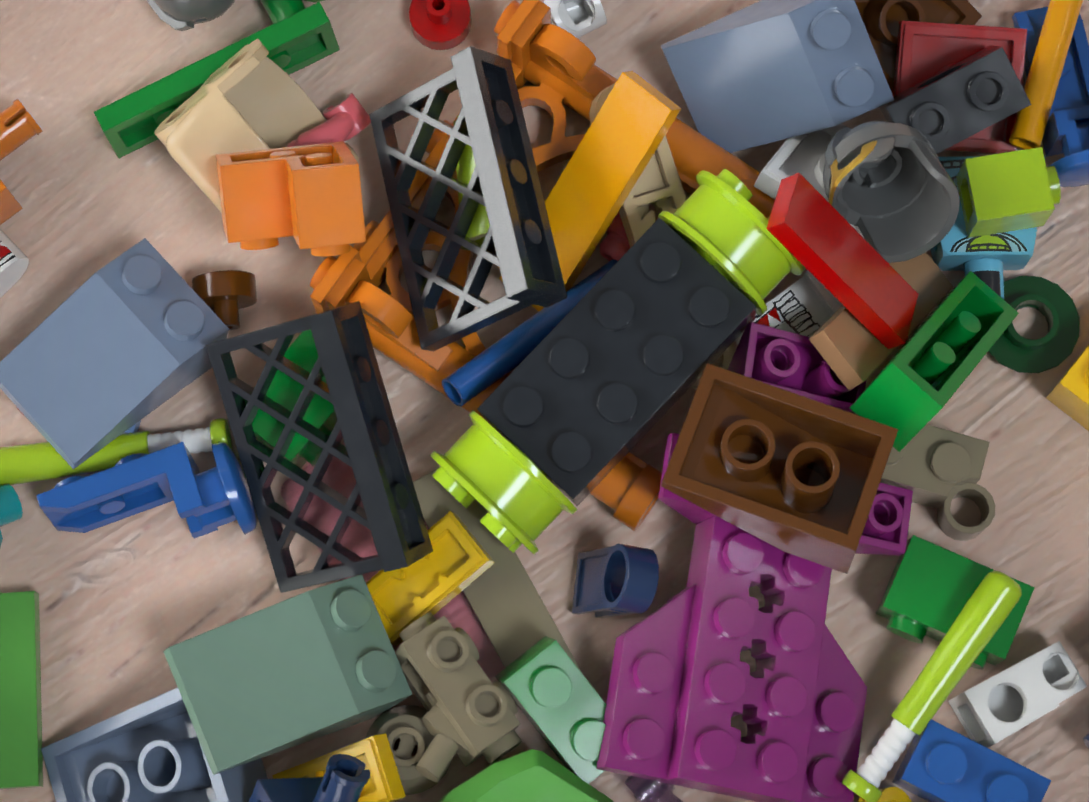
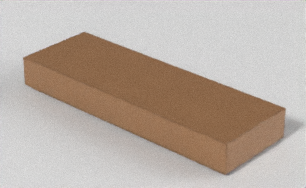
(852, 348)

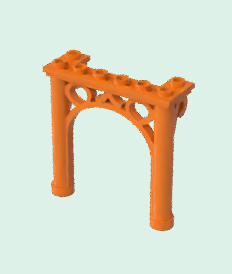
(562, 76)

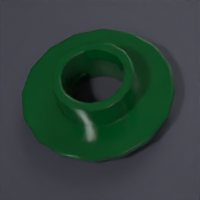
(1063, 326)

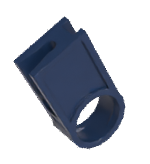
(615, 581)

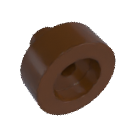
(226, 293)

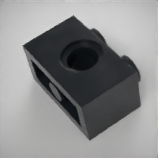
(960, 99)

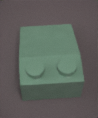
(288, 674)

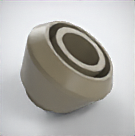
(407, 725)

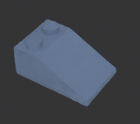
(777, 71)
(111, 353)
(144, 757)

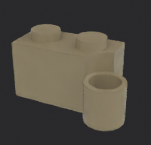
(940, 468)

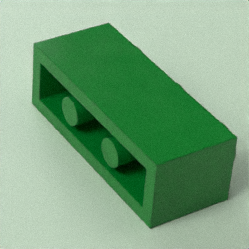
(936, 359)

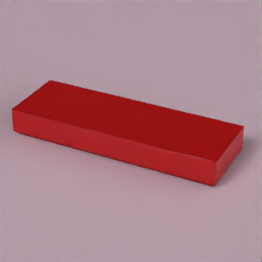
(842, 260)

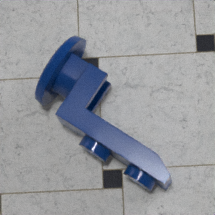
(1069, 116)
(151, 480)

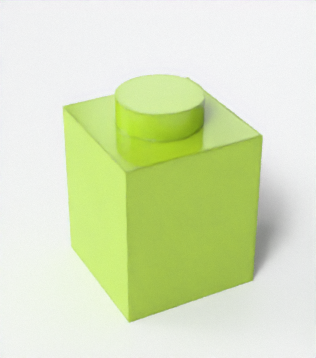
(1007, 191)

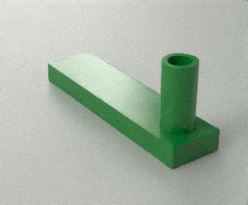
(293, 42)

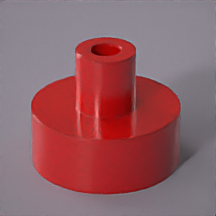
(440, 22)

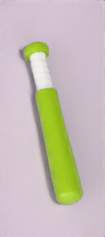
(42, 462)
(948, 664)

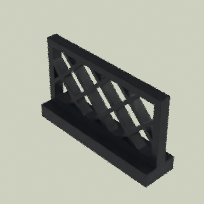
(502, 182)
(369, 439)

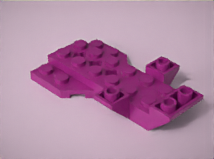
(681, 667)

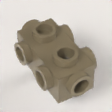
(461, 703)

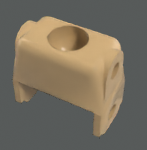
(237, 109)

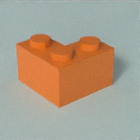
(294, 193)

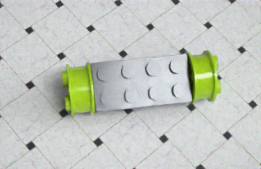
(617, 362)

